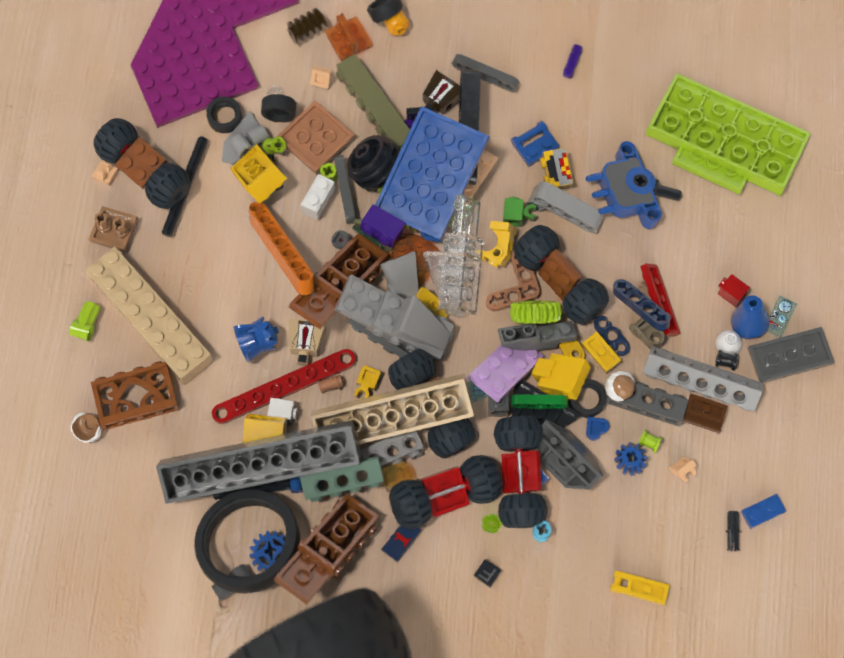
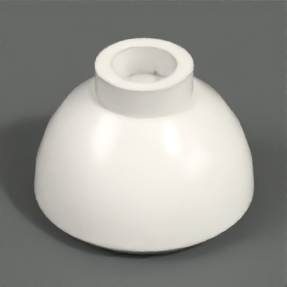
(728, 342)

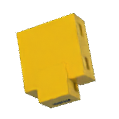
(561, 375)

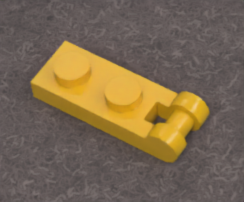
(640, 588)

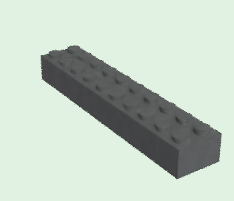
(259, 462)

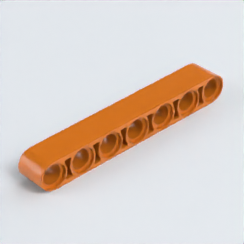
(281, 248)

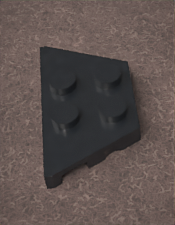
(561, 417)

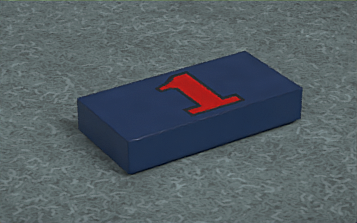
(400, 542)

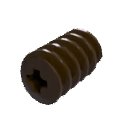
(306, 24)

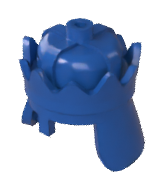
(256, 338)

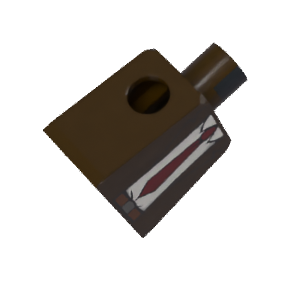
(441, 93)

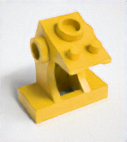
(505, 234)

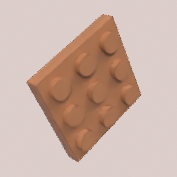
(316, 136)

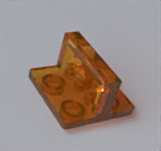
(348, 37)

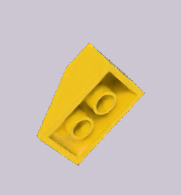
(258, 174)

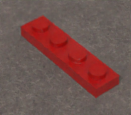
(659, 295)

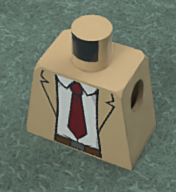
(305, 340)

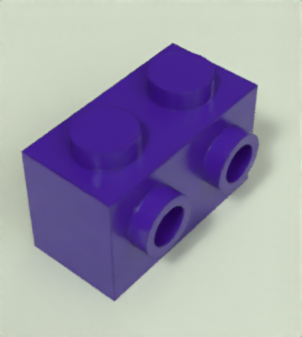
(382, 226)

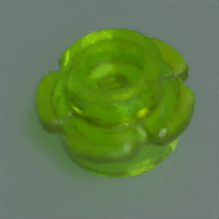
(491, 528)

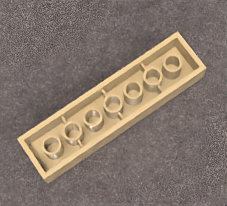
(149, 315)
(402, 409)

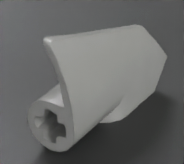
(243, 138)
(402, 275)

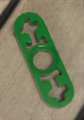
(539, 401)

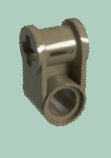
(645, 331)

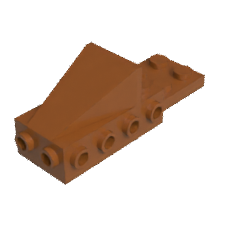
(356, 258)
(328, 548)

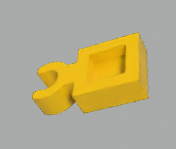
(367, 380)

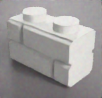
(317, 197)

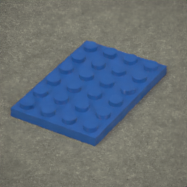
(431, 172)

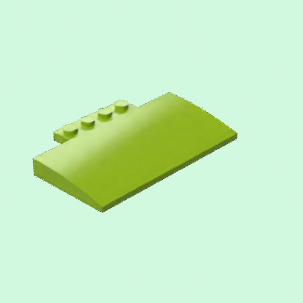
(726, 138)

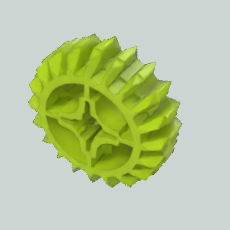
(535, 311)

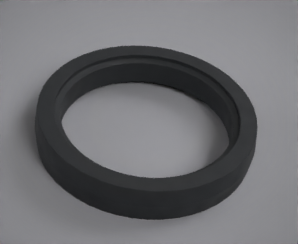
(218, 512)

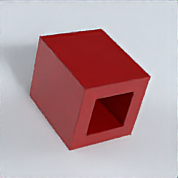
(733, 290)

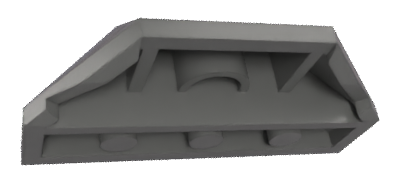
(567, 458)

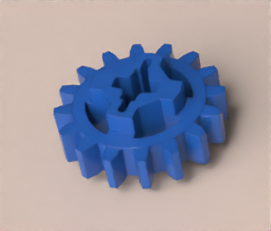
(263, 553)

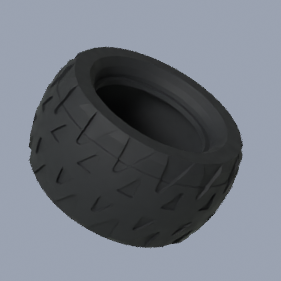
(340, 627)

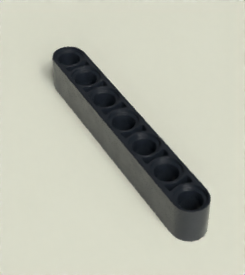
(470, 104)

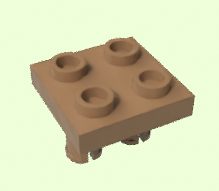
(113, 228)

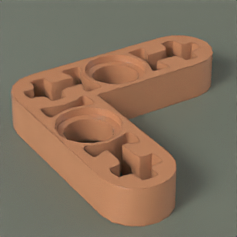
(524, 285)

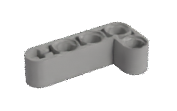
(566, 206)

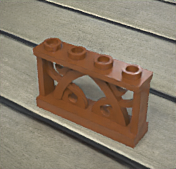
(116, 416)

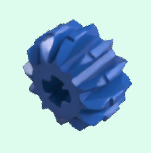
(637, 463)

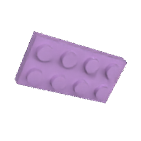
(503, 370)

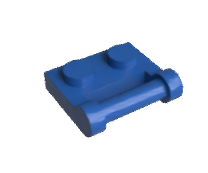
(533, 152)

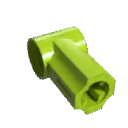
(84, 325)

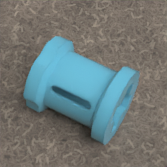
(542, 538)

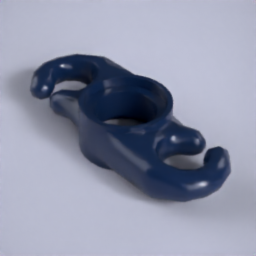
(614, 343)

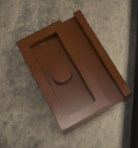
(705, 413)

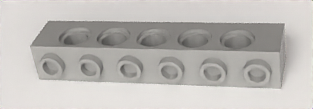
(714, 376)

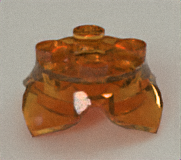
(409, 243)

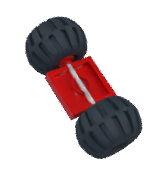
(520, 472)
(445, 491)

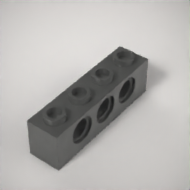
(654, 409)

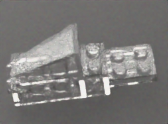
(450, 268)

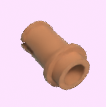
(330, 383)

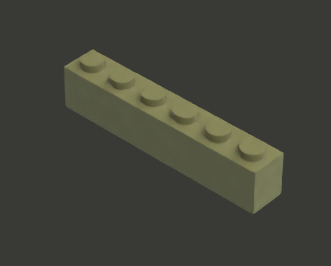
(372, 100)

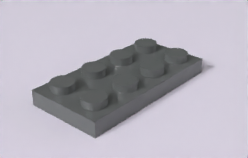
(790, 355)

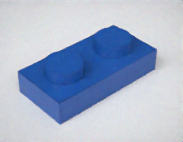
(763, 511)

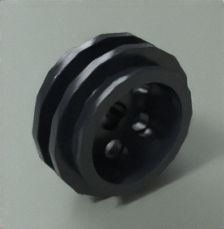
(372, 161)

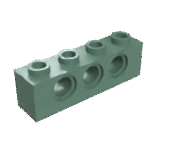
(314, 493)

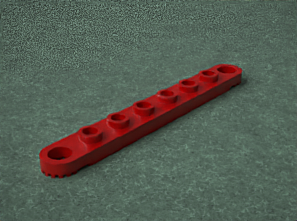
(283, 386)

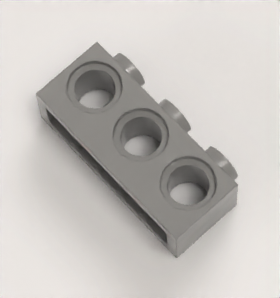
(394, 442)

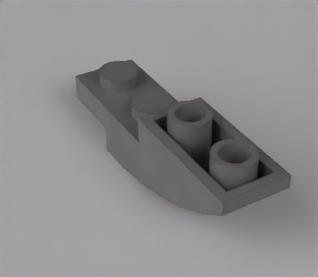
(537, 337)

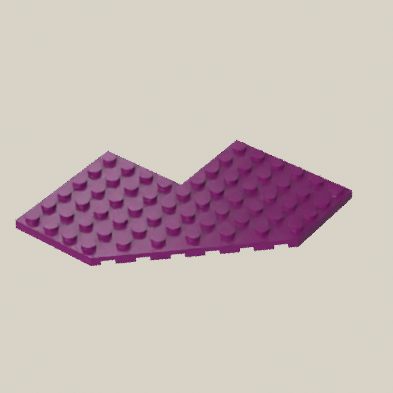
(195, 55)

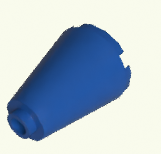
(750, 318)

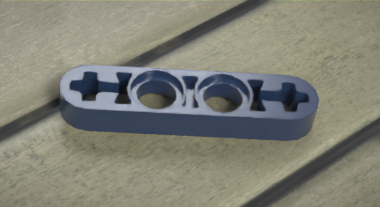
(638, 306)

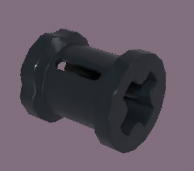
(721, 355)

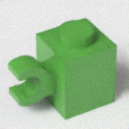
(515, 212)

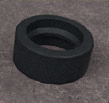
(383, 9)
(223, 102)
(278, 108)
(592, 384)

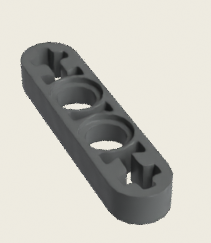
(488, 73)
(344, 189)

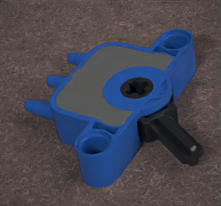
(631, 188)

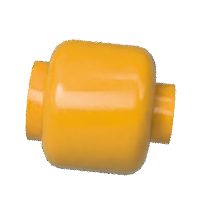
(397, 24)

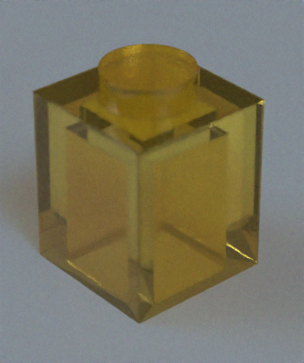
(395, 474)

